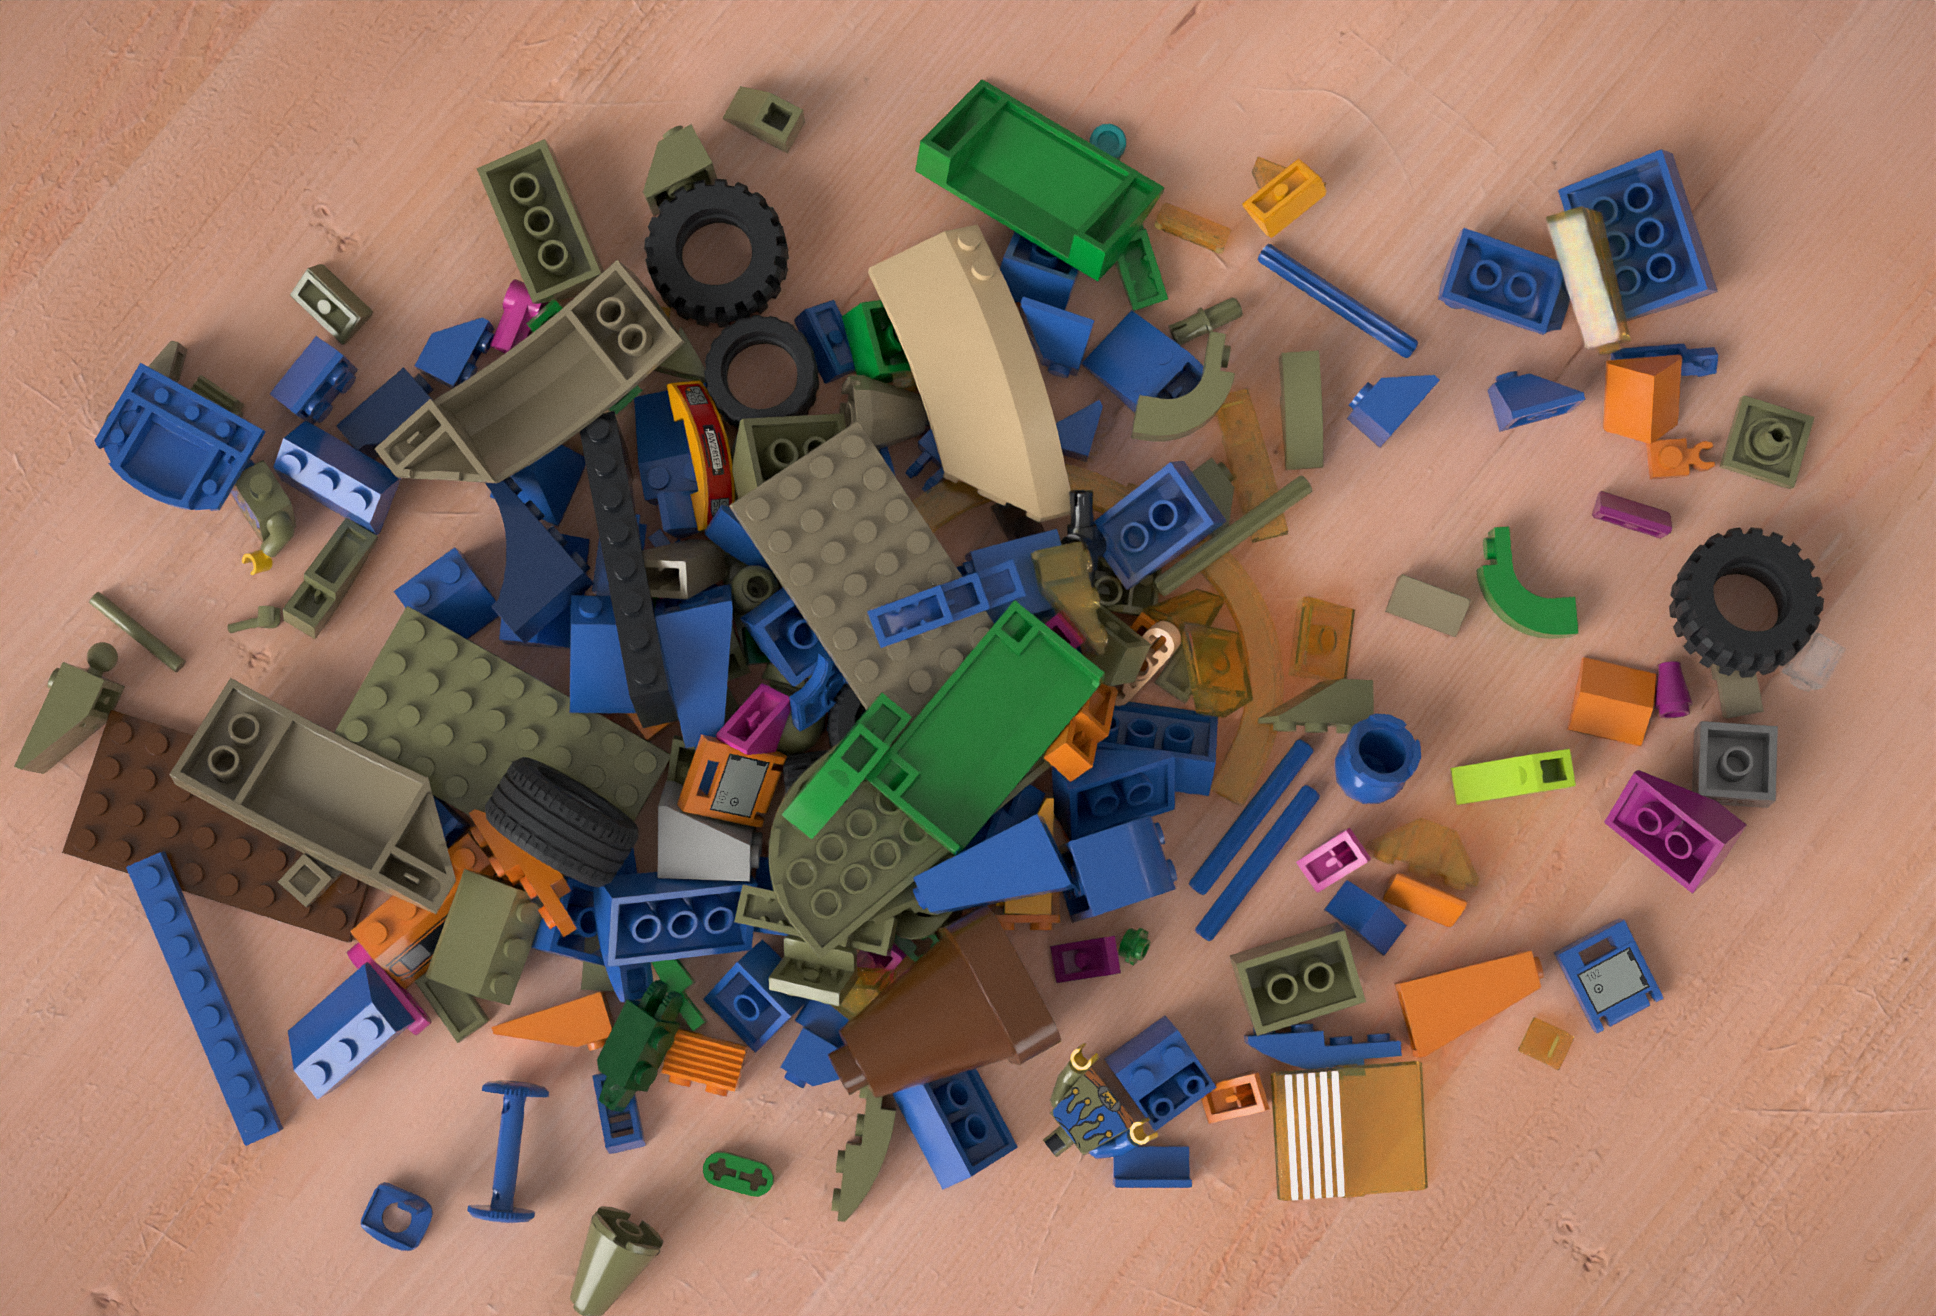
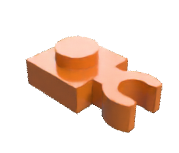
(1672, 458)

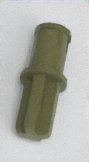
(1205, 321)

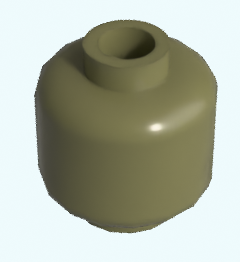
(751, 578)

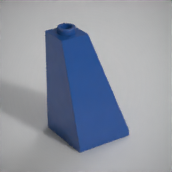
(696, 653)

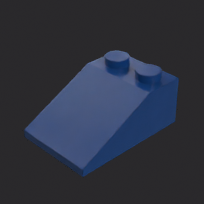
(662, 448)
(1157, 523)
(1115, 791)

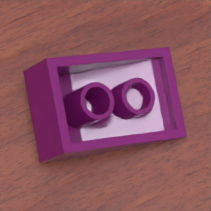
(1675, 828)

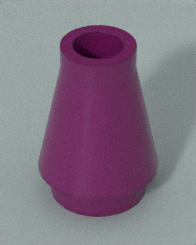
(1672, 692)

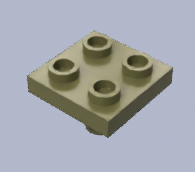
(1767, 442)

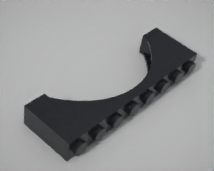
(626, 572)

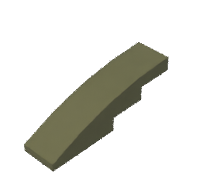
(761, 909)

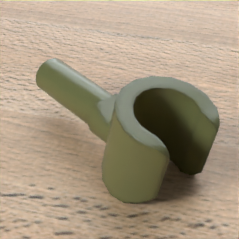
(267, 618)

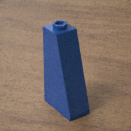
(1000, 869)

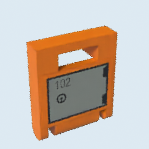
(739, 787)

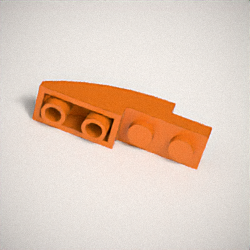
(522, 867)

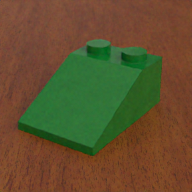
(874, 342)

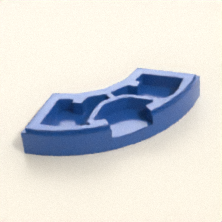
(817, 694)

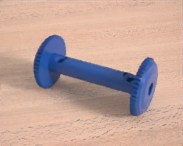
(508, 1152)

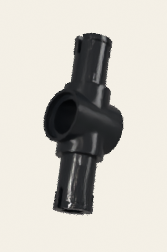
(1084, 529)

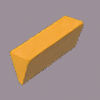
(1285, 198)

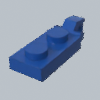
(1694, 361)

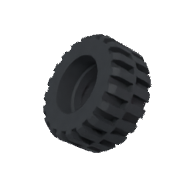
(708, 206)
(1774, 566)

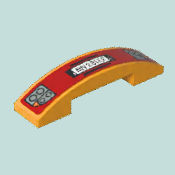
(707, 446)

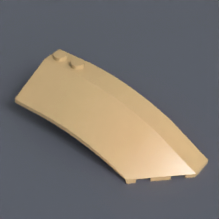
(976, 371)

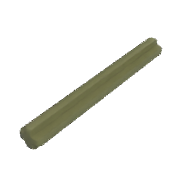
(1232, 535)

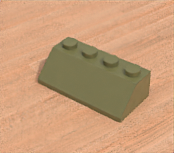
(541, 223)

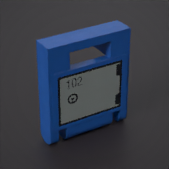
(1613, 982)

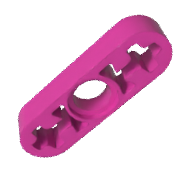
(359, 957)

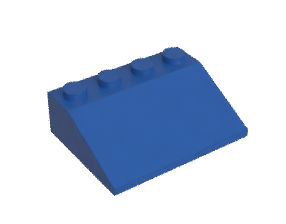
(1648, 233)

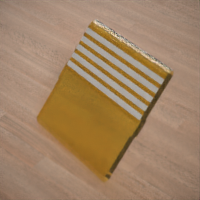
(1349, 1130)

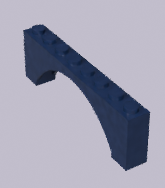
(537, 567)

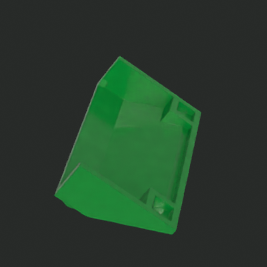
(986, 728)

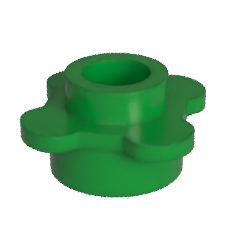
(1134, 945)

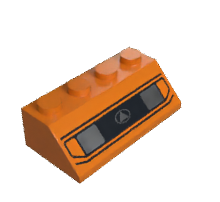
(405, 935)

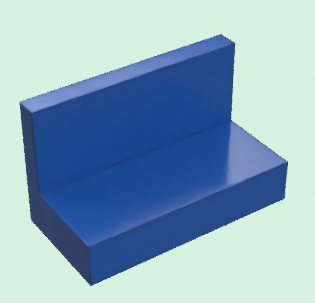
(1153, 1168)

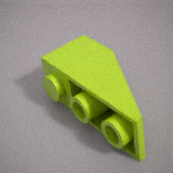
(1513, 777)

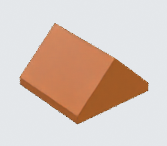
(1642, 396)

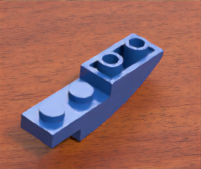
(1307, 1049)

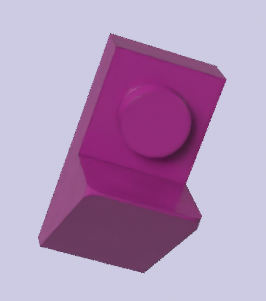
(1085, 959)

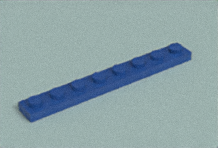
(204, 998)

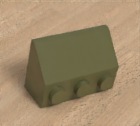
(775, 443)
(486, 937)
(1298, 978)

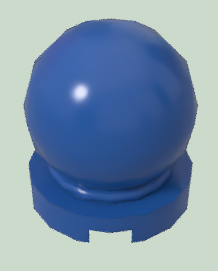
(1376, 759)

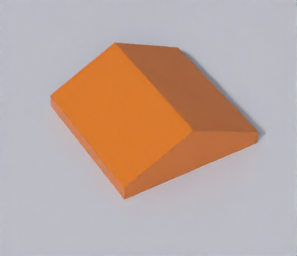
(1612, 702)

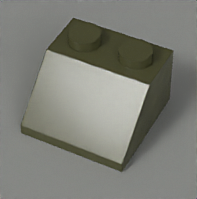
(677, 164)

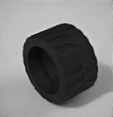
(753, 332)

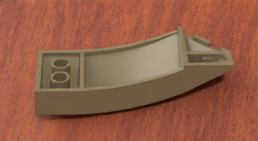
(539, 388)
(319, 795)

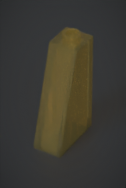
(1590, 277)

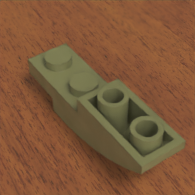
(863, 1160)

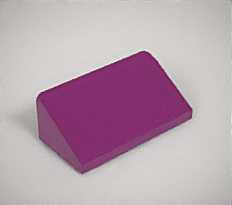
(1632, 515)

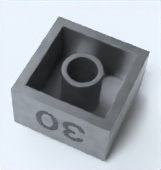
(1735, 763)

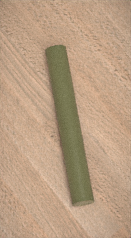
(137, 631)

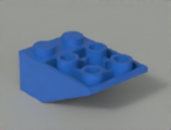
(1143, 362)

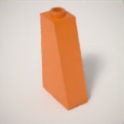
(1459, 999)

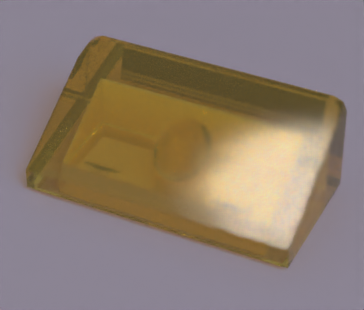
(1192, 228)

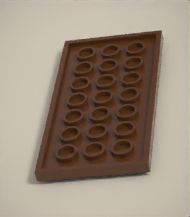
(138, 811)

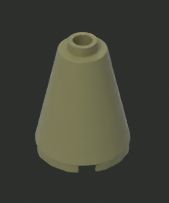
(611, 1259)

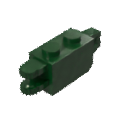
(638, 1044)

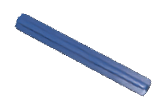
(1337, 301)
(1251, 817)
(1257, 863)

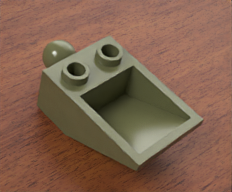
(72, 710)

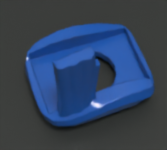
(420, 1212)

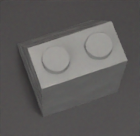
(702, 845)

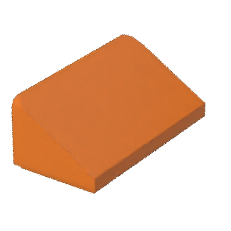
(1424, 900)

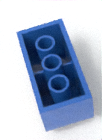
(1117, 868)

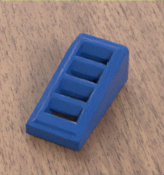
(622, 1143)

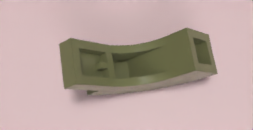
(1176, 418)

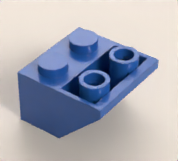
(315, 381)
(1160, 1072)

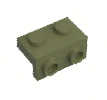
(813, 978)

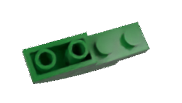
(846, 766)

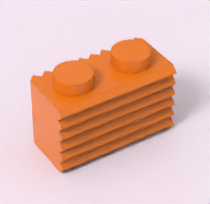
(705, 1061)

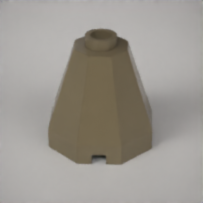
(883, 410)

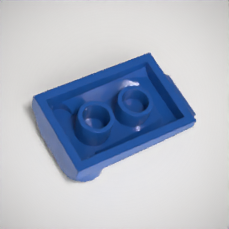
(1505, 283)

